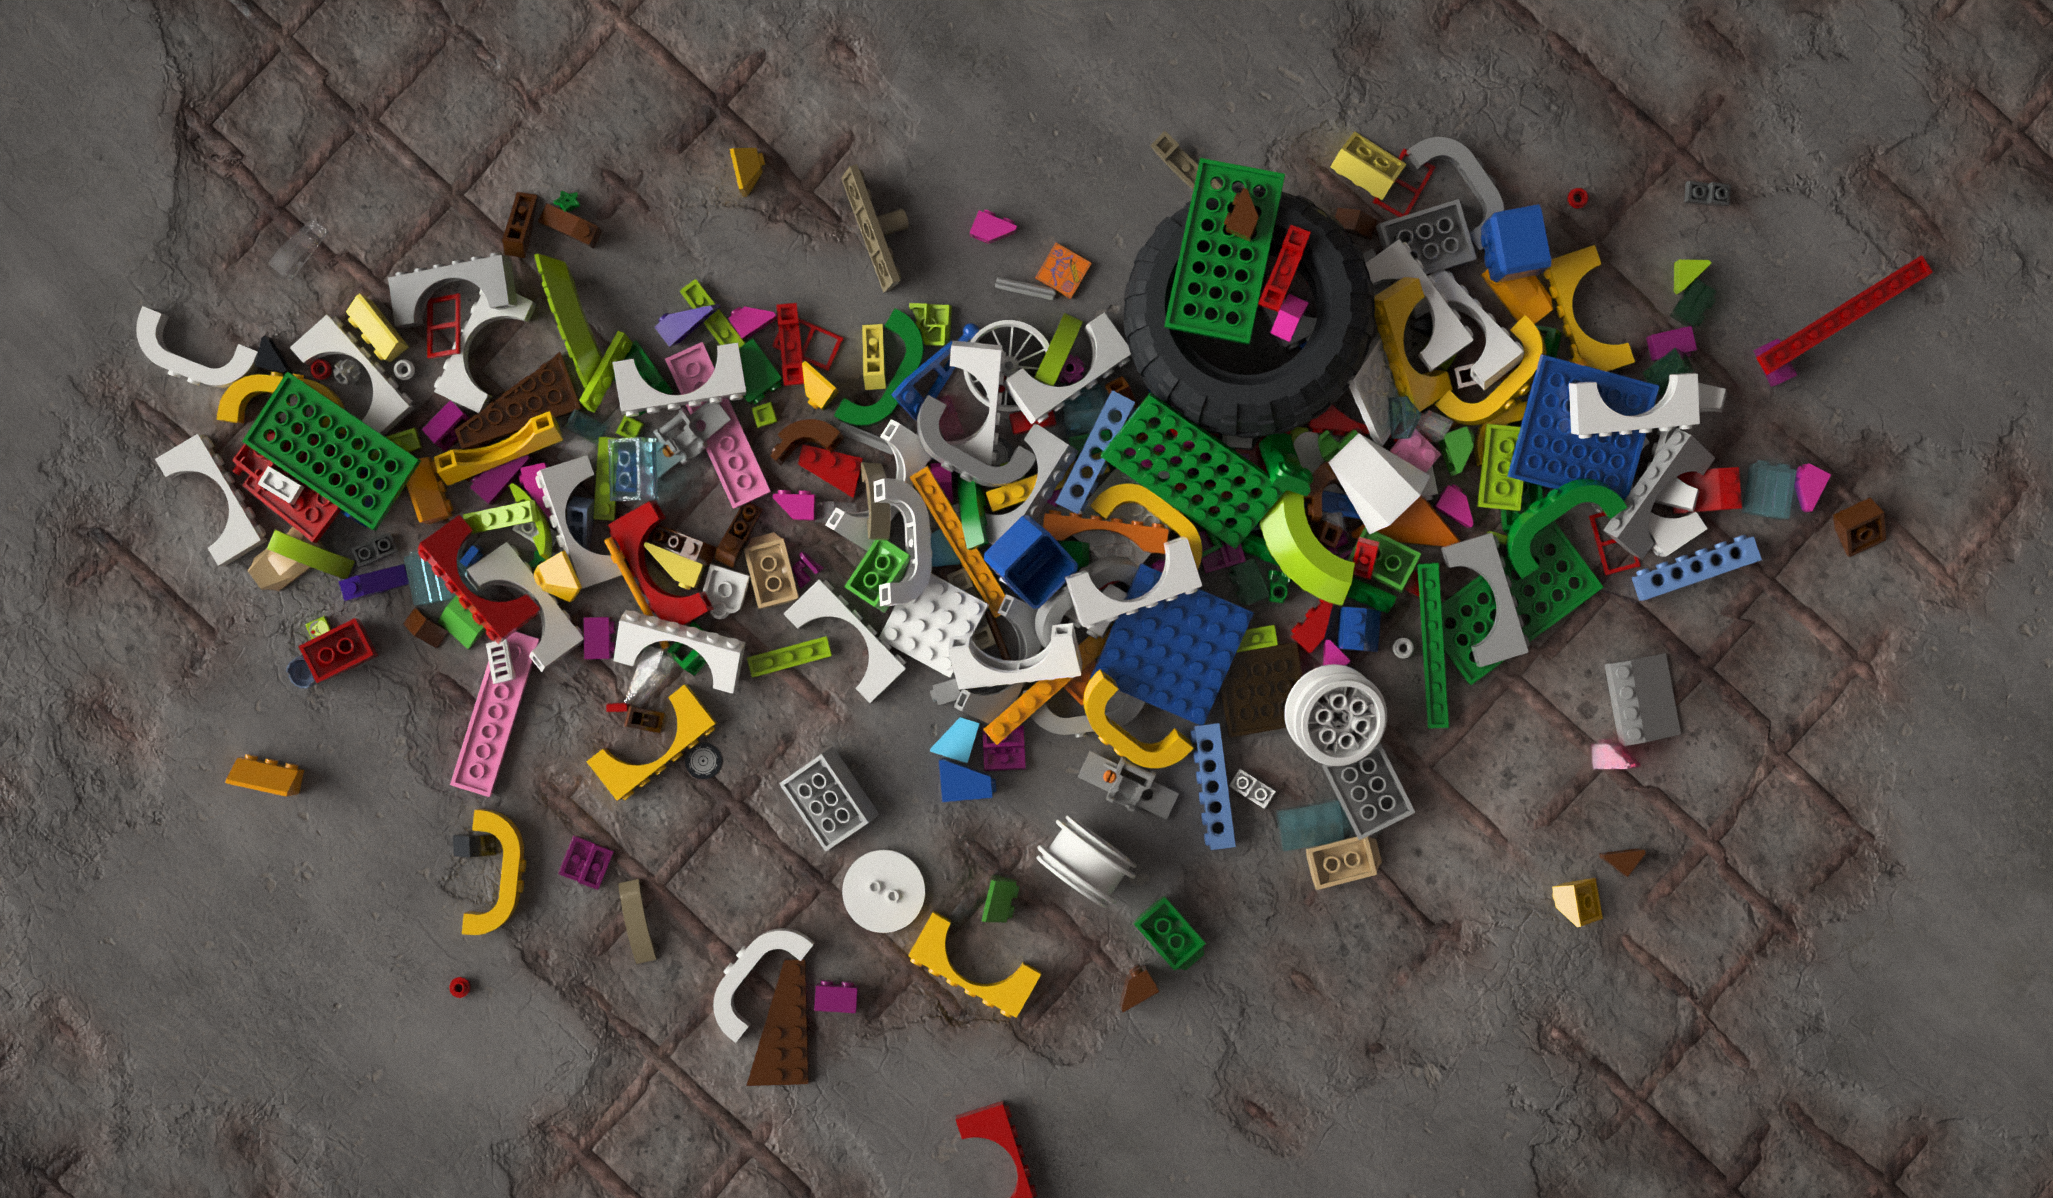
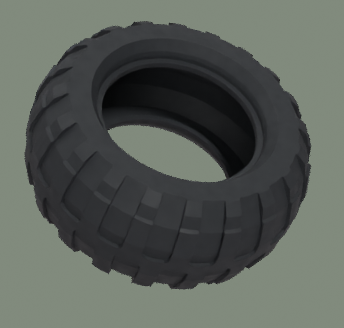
(1269, 400)

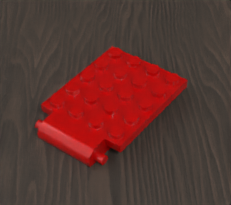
(311, 511)

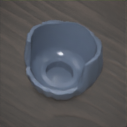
(300, 673)

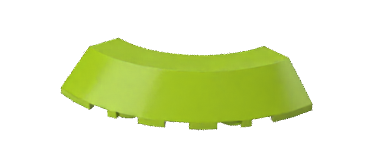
(570, 316)
(1300, 552)

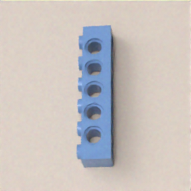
(1066, 498)
(1747, 554)
(1226, 837)

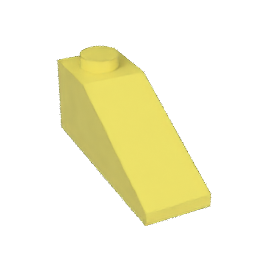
(873, 357)
(679, 568)

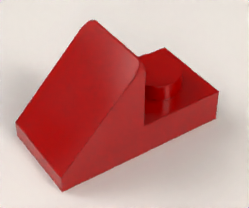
(1365, 557)

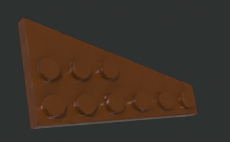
(536, 394)
(784, 1039)

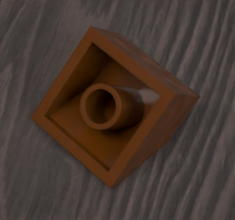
(1860, 526)
(1137, 987)

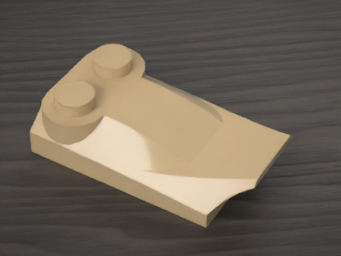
(276, 571)
(770, 571)
(1343, 861)

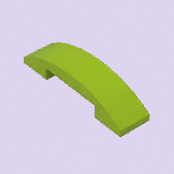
(1058, 350)
(544, 539)
(310, 555)

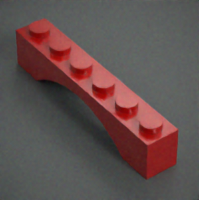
(1339, 424)

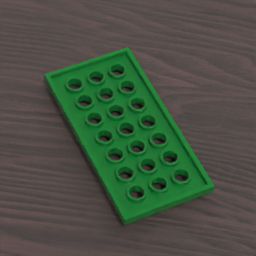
(1190, 255)
(1204, 443)
(306, 472)
(1538, 622)

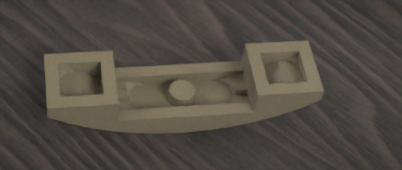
(1178, 160)
(879, 513)
(983, 636)
(636, 921)

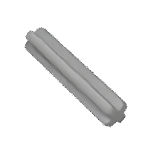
(1025, 288)
(865, 437)

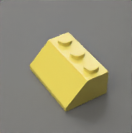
(1368, 165)
(376, 328)

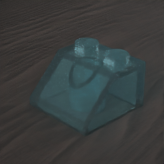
(1083, 411)

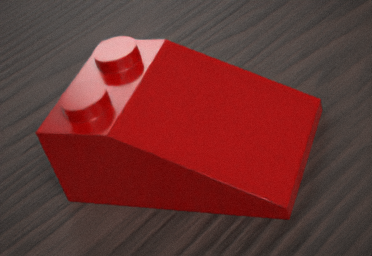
(1717, 489)
(338, 650)

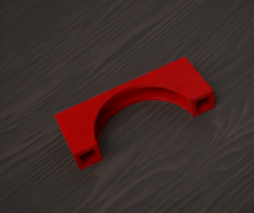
(631, 533)
(498, 618)
(994, 1124)

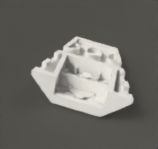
(1377, 481)

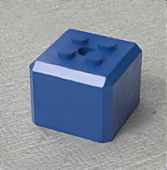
(1515, 244)
(1030, 561)

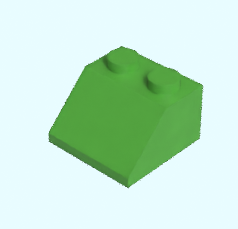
(1456, 449)
(461, 623)

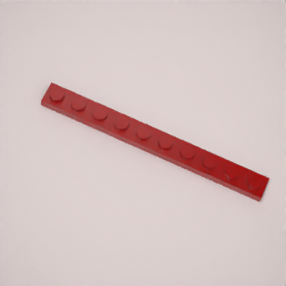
(1844, 315)

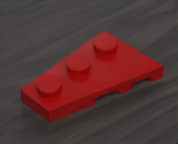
(835, 468)

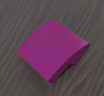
(1221, 558)
(1007, 754)
(585, 862)

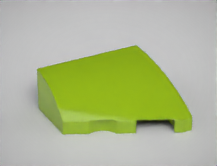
(933, 322)

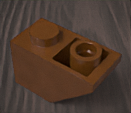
(1244, 218)

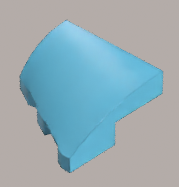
(942, 551)
(958, 740)

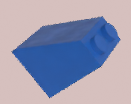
(1358, 629)
(964, 782)

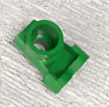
(1280, 581)

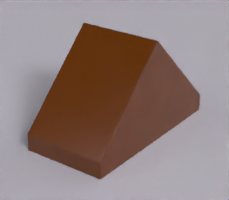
(1356, 222)
(425, 628)
(644, 719)
(1623, 860)

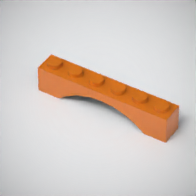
(1147, 538)

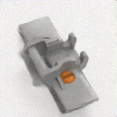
(690, 441)
(1125, 791)

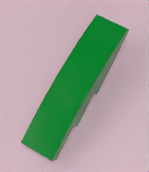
(972, 513)

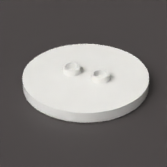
(883, 891)

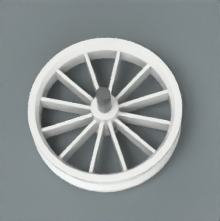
(1011, 364)

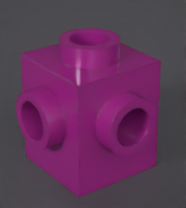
(1074, 376)

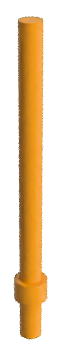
(618, 558)

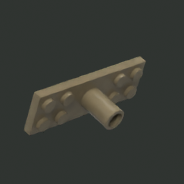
(874, 227)

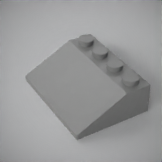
(1434, 235)
(1642, 699)
(1370, 793)
(829, 799)

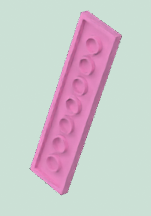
(729, 445)
(493, 720)

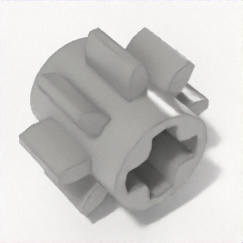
(346, 372)

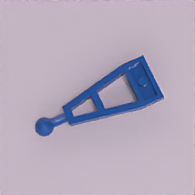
(908, 396)

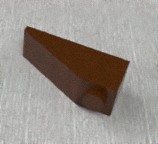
(520, 225)
(570, 225)

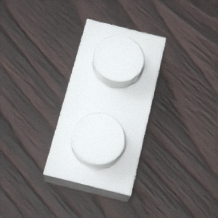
(280, 485)

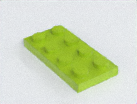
(1495, 487)

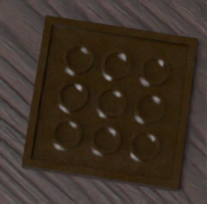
(1258, 688)

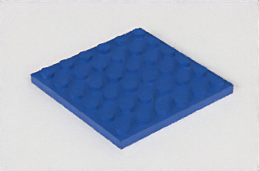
(1552, 455)
(1174, 650)

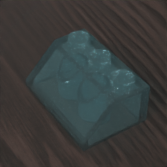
(632, 469)
(1310, 825)

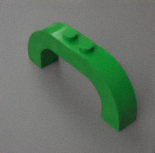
(871, 415)
(1550, 508)

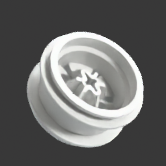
(1364, 723)
(1086, 862)

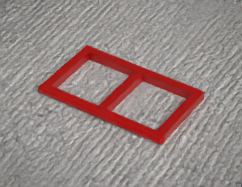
(1417, 191)
(430, 327)
(813, 327)
(1600, 549)

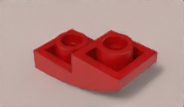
(1021, 424)

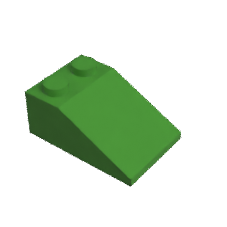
(1393, 562)
(880, 565)
(999, 899)

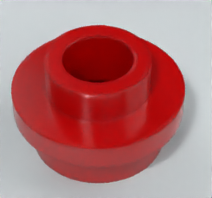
(1582, 194)
(315, 369)
(465, 984)

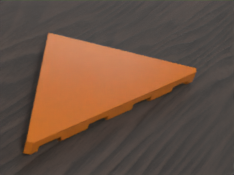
(1417, 526)

